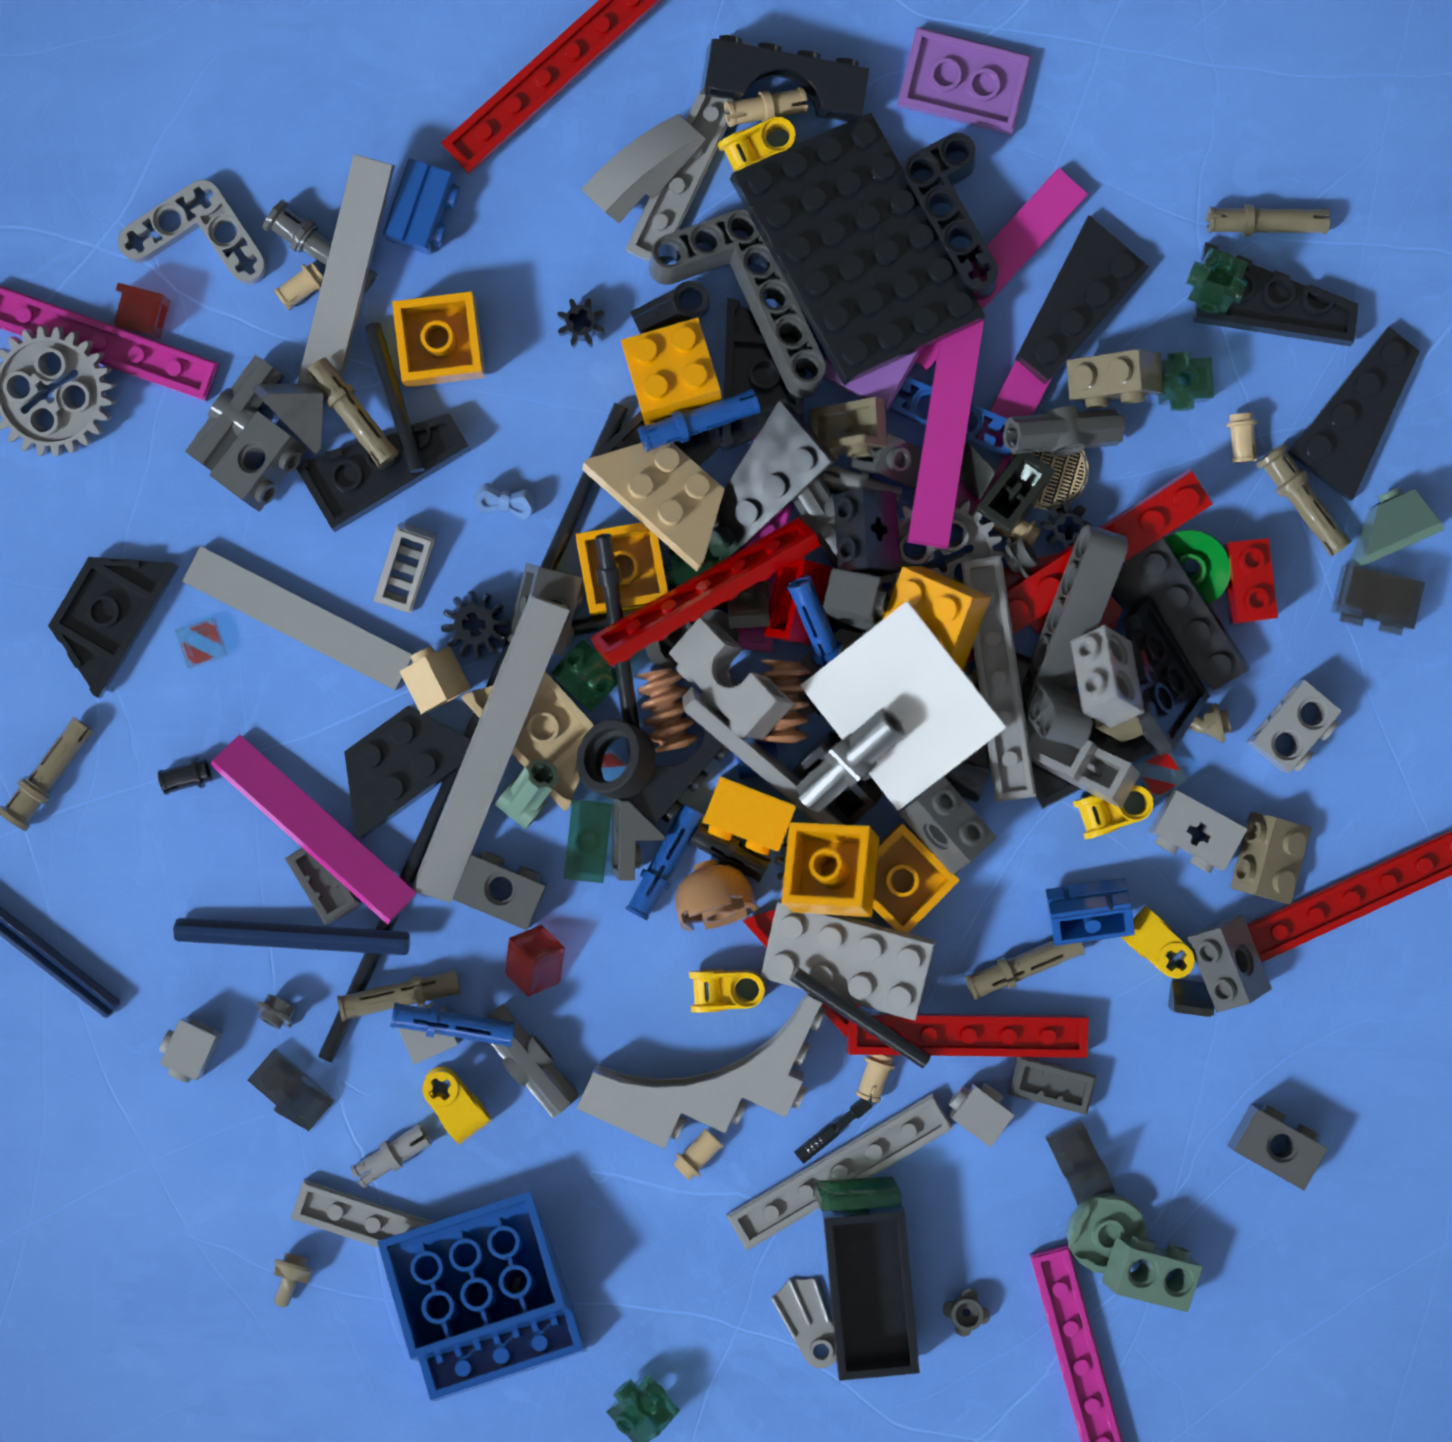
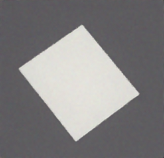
(914, 677)

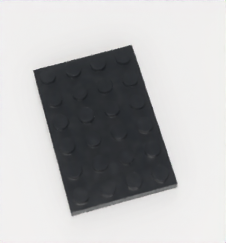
(856, 248)

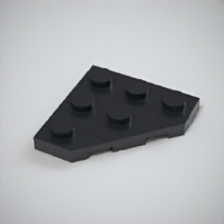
(1166, 679)

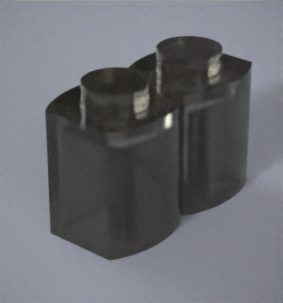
(1377, 598)

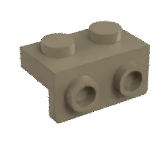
(851, 427)
(1270, 858)

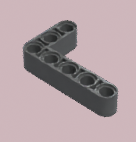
(755, 287)
(1075, 611)

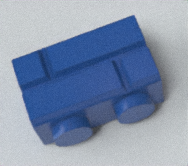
(421, 207)
(1090, 911)

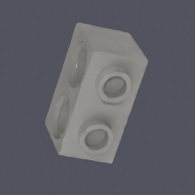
(1107, 676)
(1287, 719)

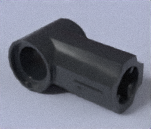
(667, 308)

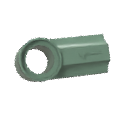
(528, 792)

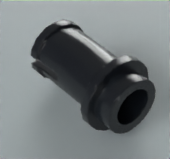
(185, 776)

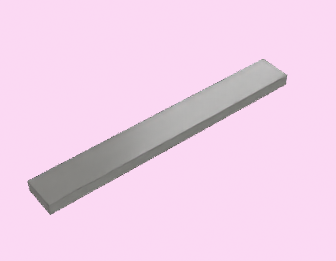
(490, 748)

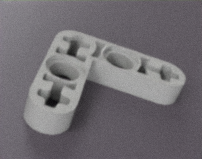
(207, 219)

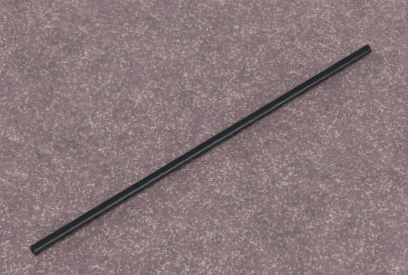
(423, 839)

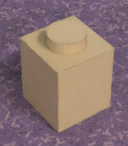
(434, 678)

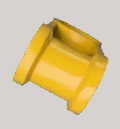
(754, 142)
(1108, 815)
(1153, 941)
(723, 990)
(460, 1109)

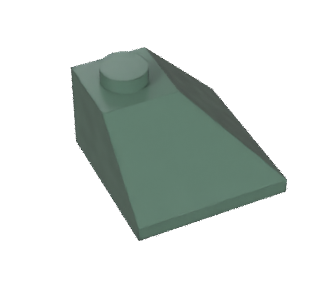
(1394, 525)

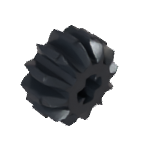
(483, 614)

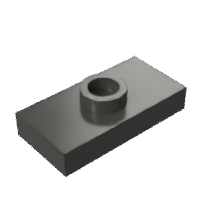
(325, 892)
(1052, 1084)

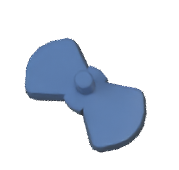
(491, 499)

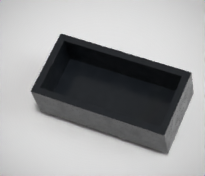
(871, 1293)

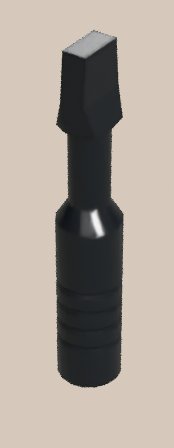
(831, 1131)

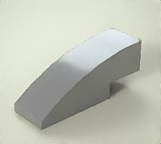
(643, 167)
(1084, 767)

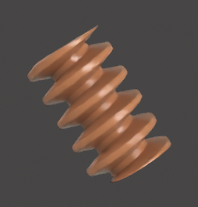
(787, 678)
(666, 708)

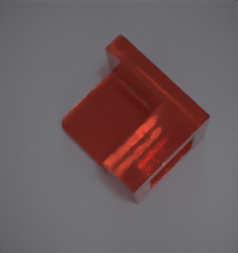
(141, 310)
(534, 960)

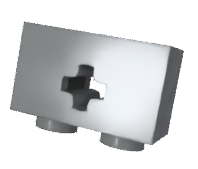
(1220, 832)

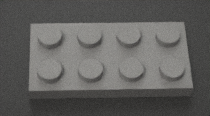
(851, 956)

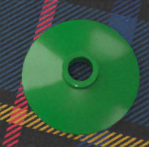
(1209, 554)

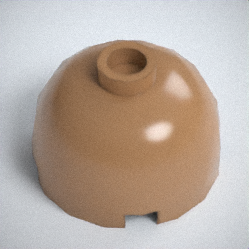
(713, 896)

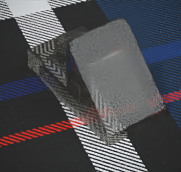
(750, 607)
(291, 1090)
(1079, 1162)

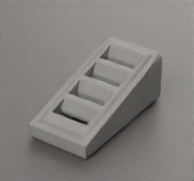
(417, 535)

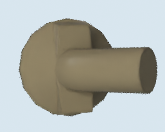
(1214, 723)
(292, 1270)

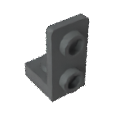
(896, 461)

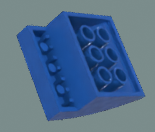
(459, 1317)

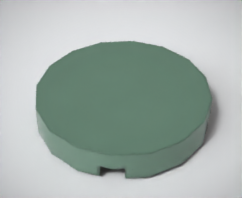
(1096, 1225)

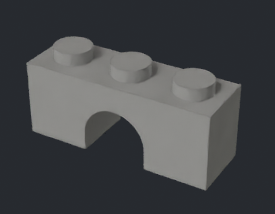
(706, 659)

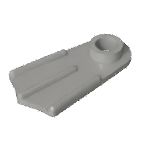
(806, 1318)

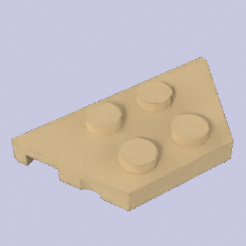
(664, 494)
(549, 732)

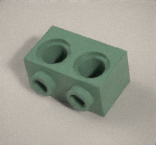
(1149, 1279)

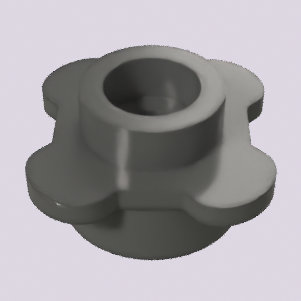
(1020, 556)
(275, 1012)
(977, 1316)

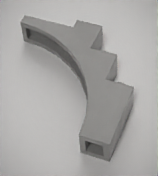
(653, 1105)

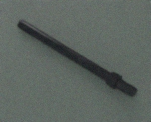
(610, 577)

